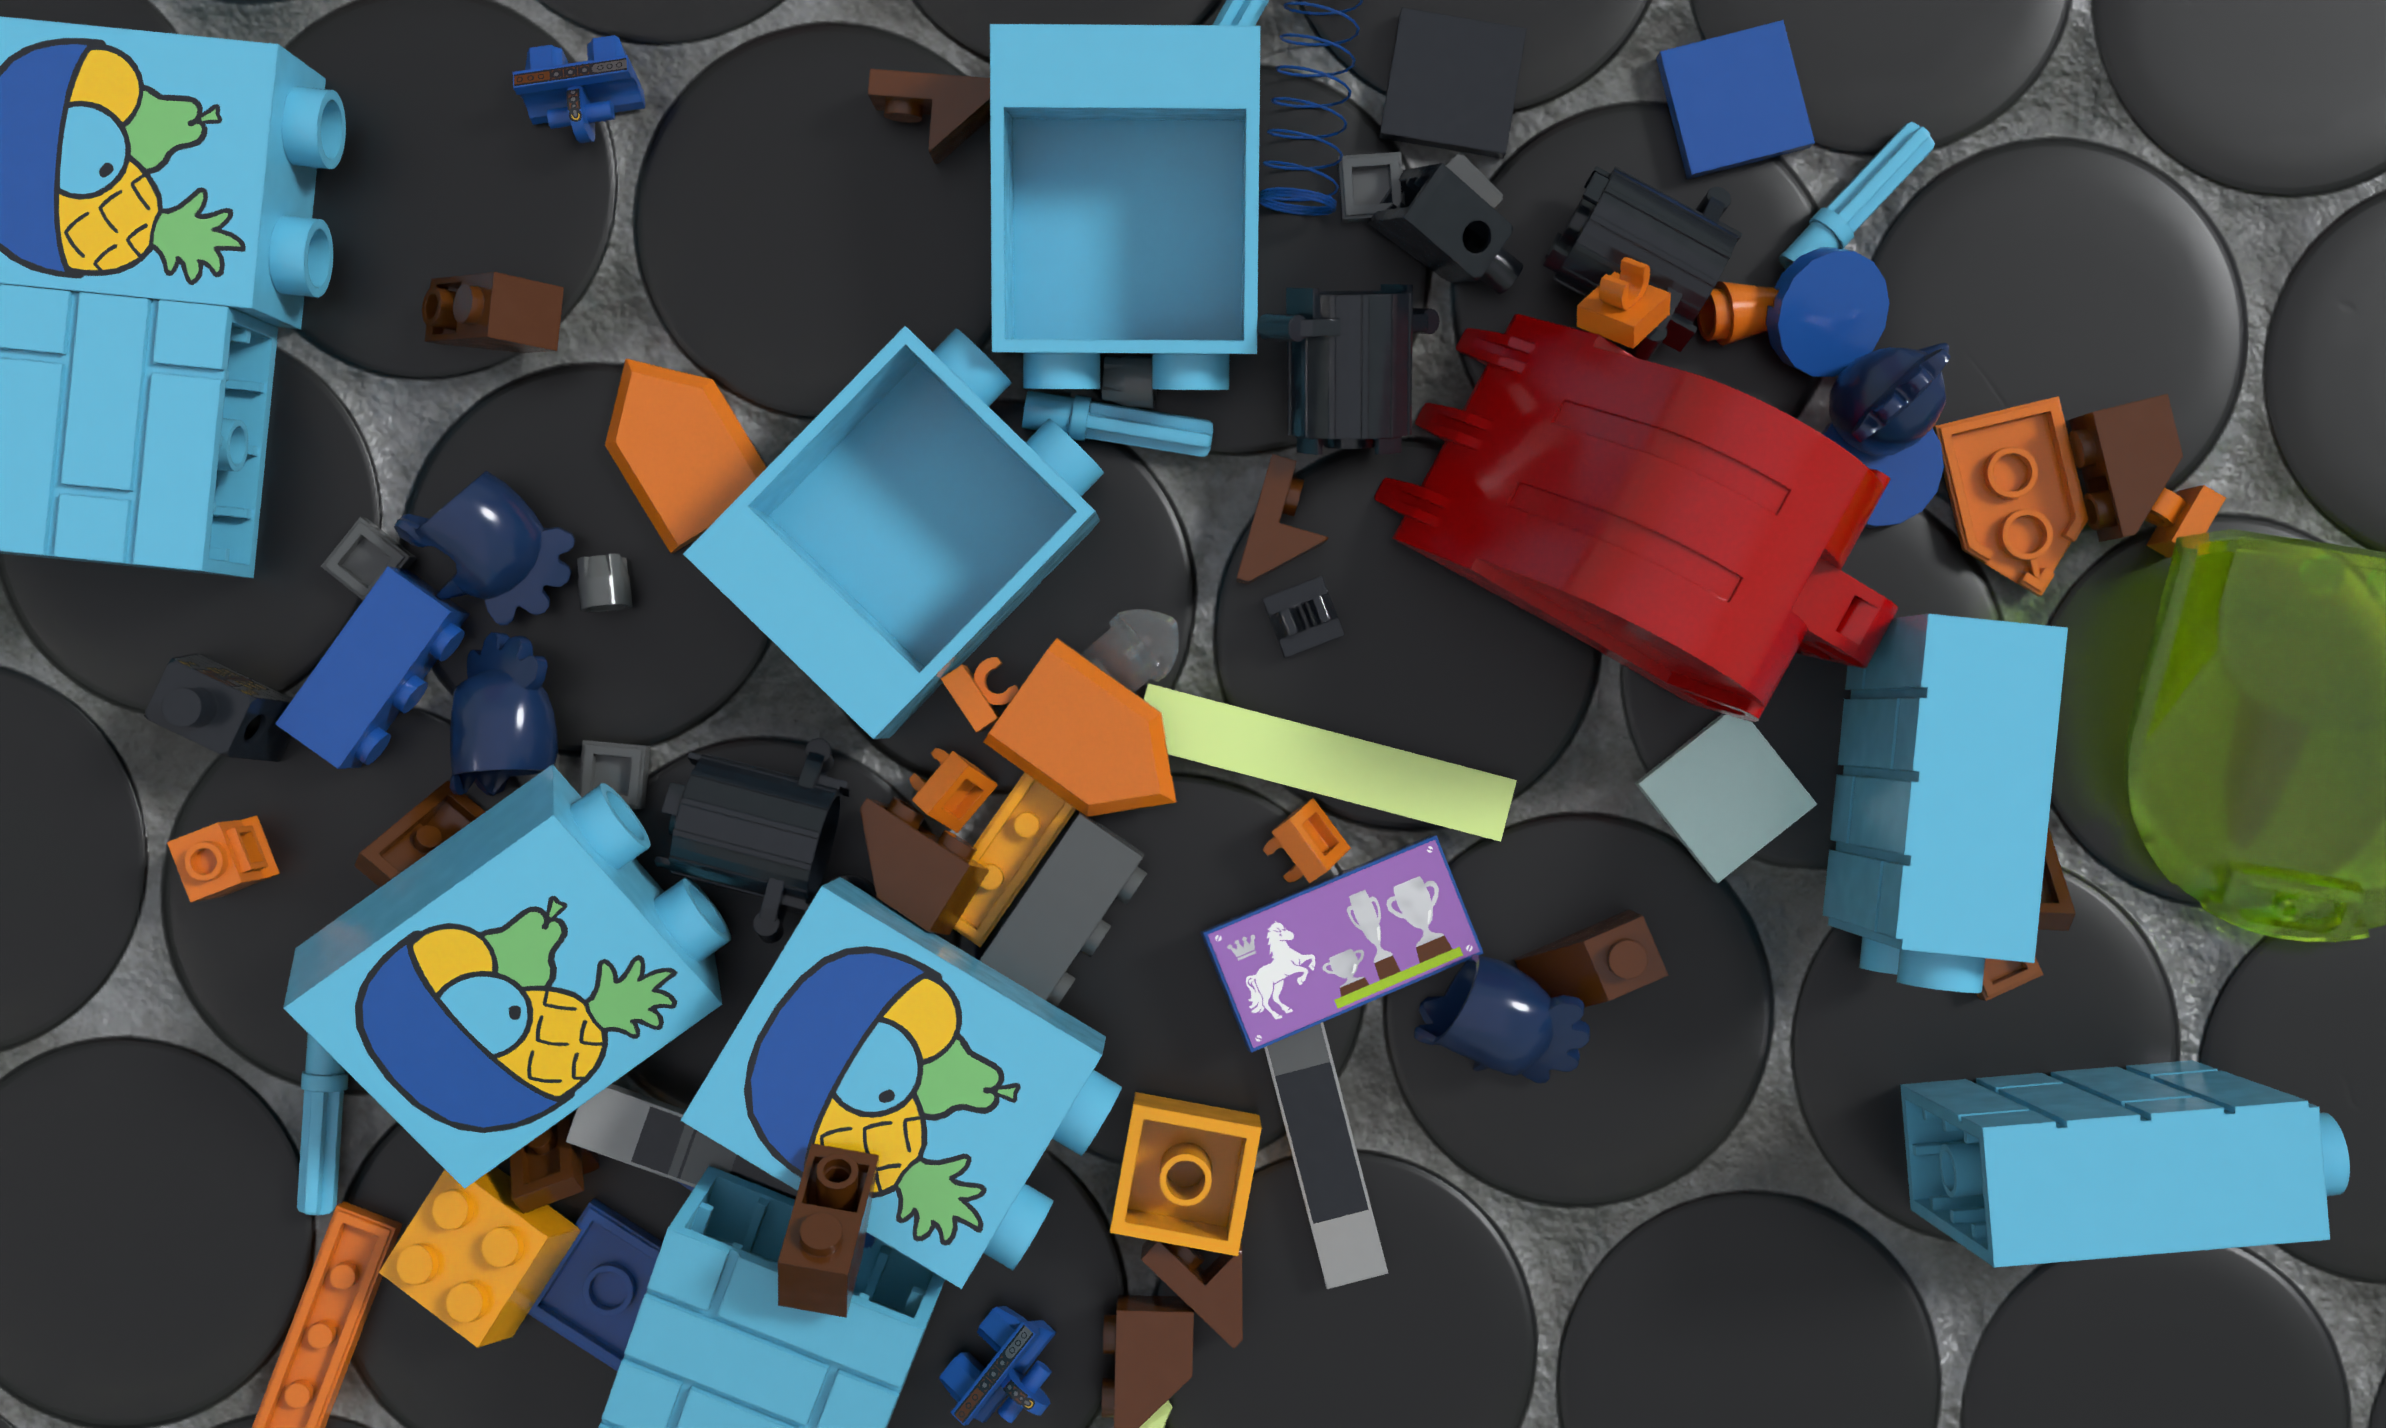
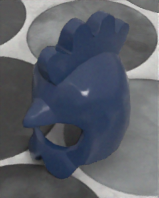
(1889, 398)
(496, 548)
(501, 717)
(1505, 1021)

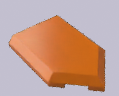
(679, 449)
(2014, 489)
(1085, 737)

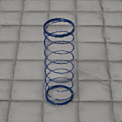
(1269, 195)

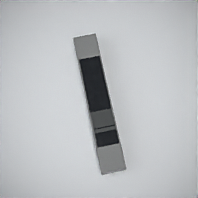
(654, 1139)
(1325, 1157)

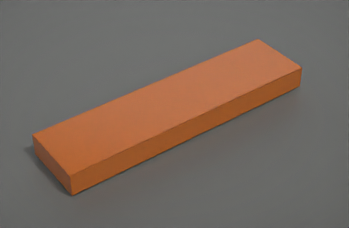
(328, 1319)

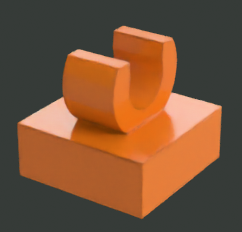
(1624, 305)
(2182, 515)
(974, 695)
(953, 790)
(1309, 841)

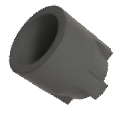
(1129, 382)
(604, 583)

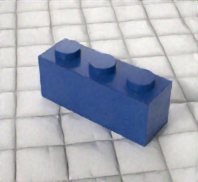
(374, 670)

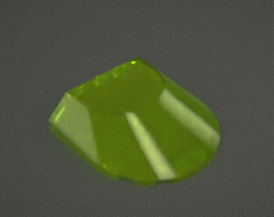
(2267, 734)

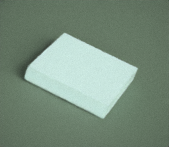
(1725, 794)

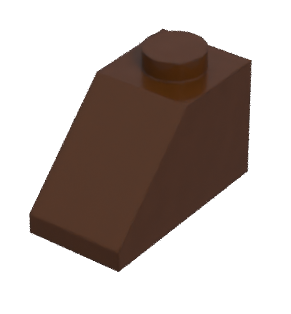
(1597, 961)

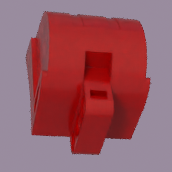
(1648, 514)

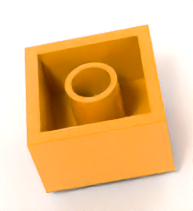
(1186, 1174)
(478, 1256)

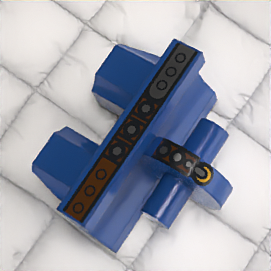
(579, 91)
(983, 1389)

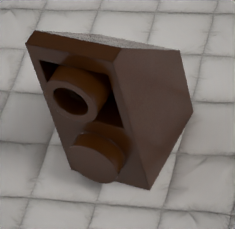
(493, 313)
(2125, 462)
(915, 869)
(827, 1231)
(1151, 1356)

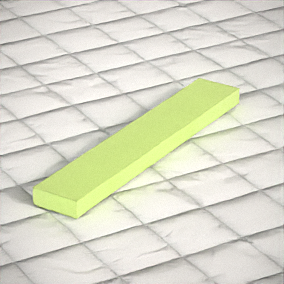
(1333, 764)

